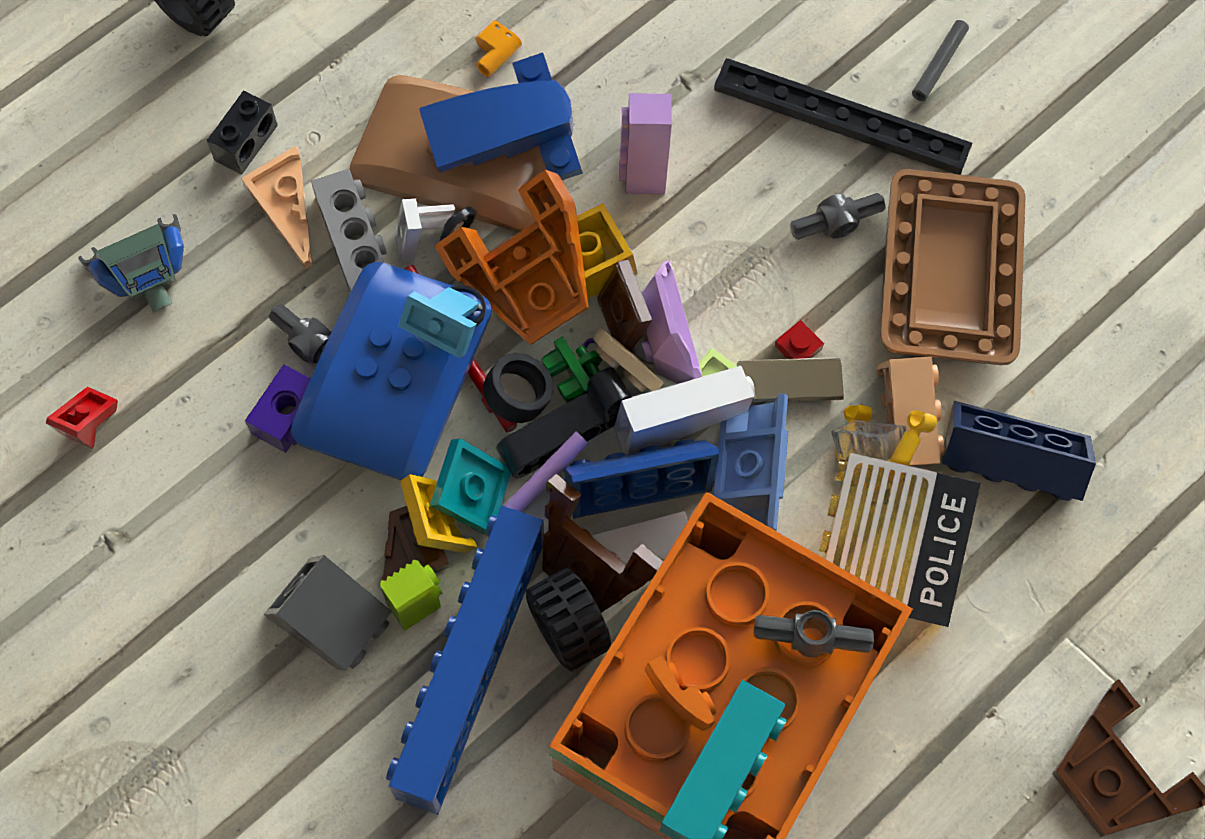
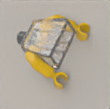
(880, 440)

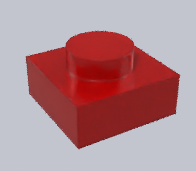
(799, 342)

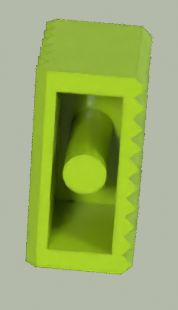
(412, 593)

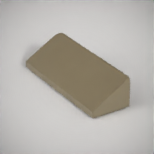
(798, 378)

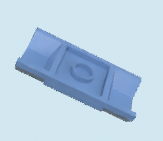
(754, 460)

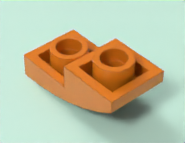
(690, 703)

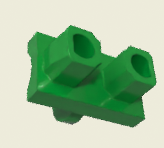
(564, 359)

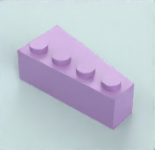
(645, 143)

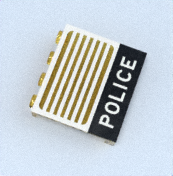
(902, 531)

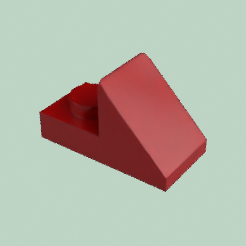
(82, 415)

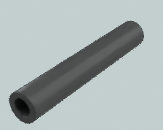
(940, 60)

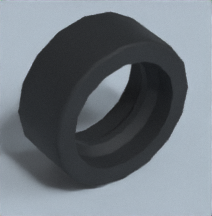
(527, 368)

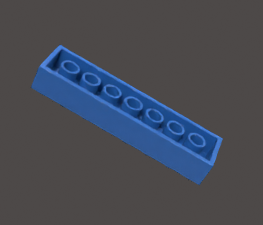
(467, 661)

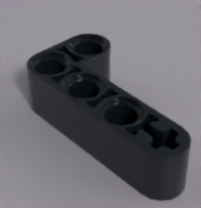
(587, 414)

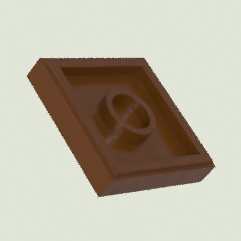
(624, 306)

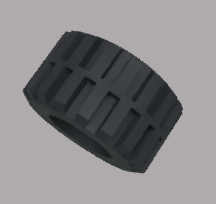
(197, 15)
(568, 619)

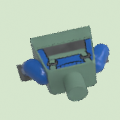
(140, 264)

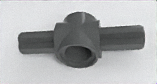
(837, 216)
(305, 336)
(834, 635)

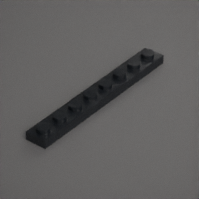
(843, 116)

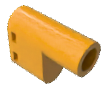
(498, 47)

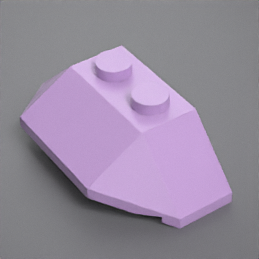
(668, 333)

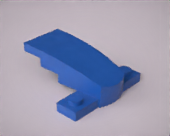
(506, 122)

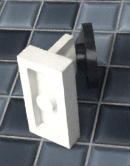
(414, 219)

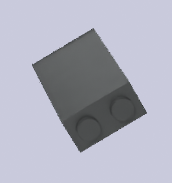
(329, 613)

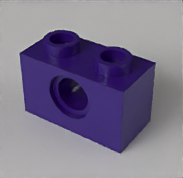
(265, 418)

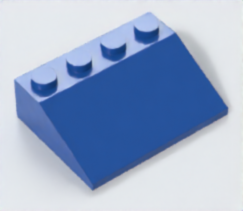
(642, 477)

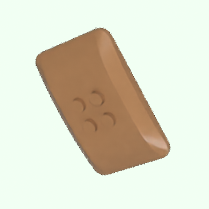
(399, 160)
(953, 267)

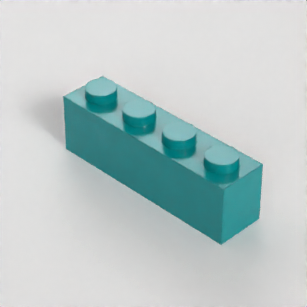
(724, 765)

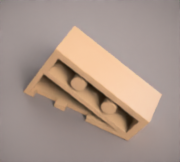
(911, 388)

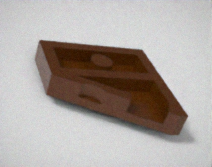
(403, 547)

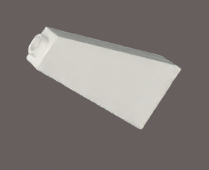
(682, 409)

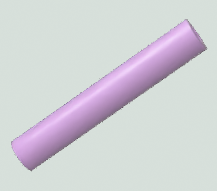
(552, 466)

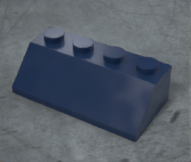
(1018, 451)

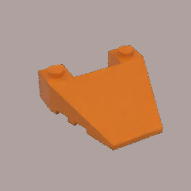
(534, 276)

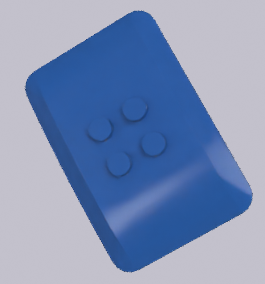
(378, 388)

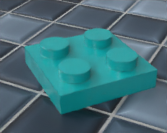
(470, 485)

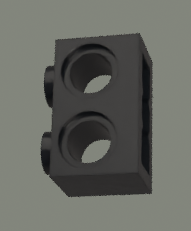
(242, 132)

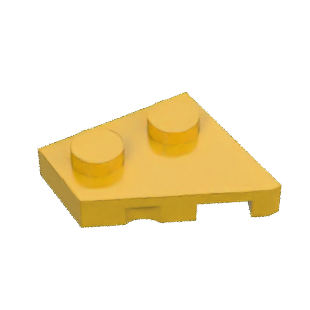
(430, 525)

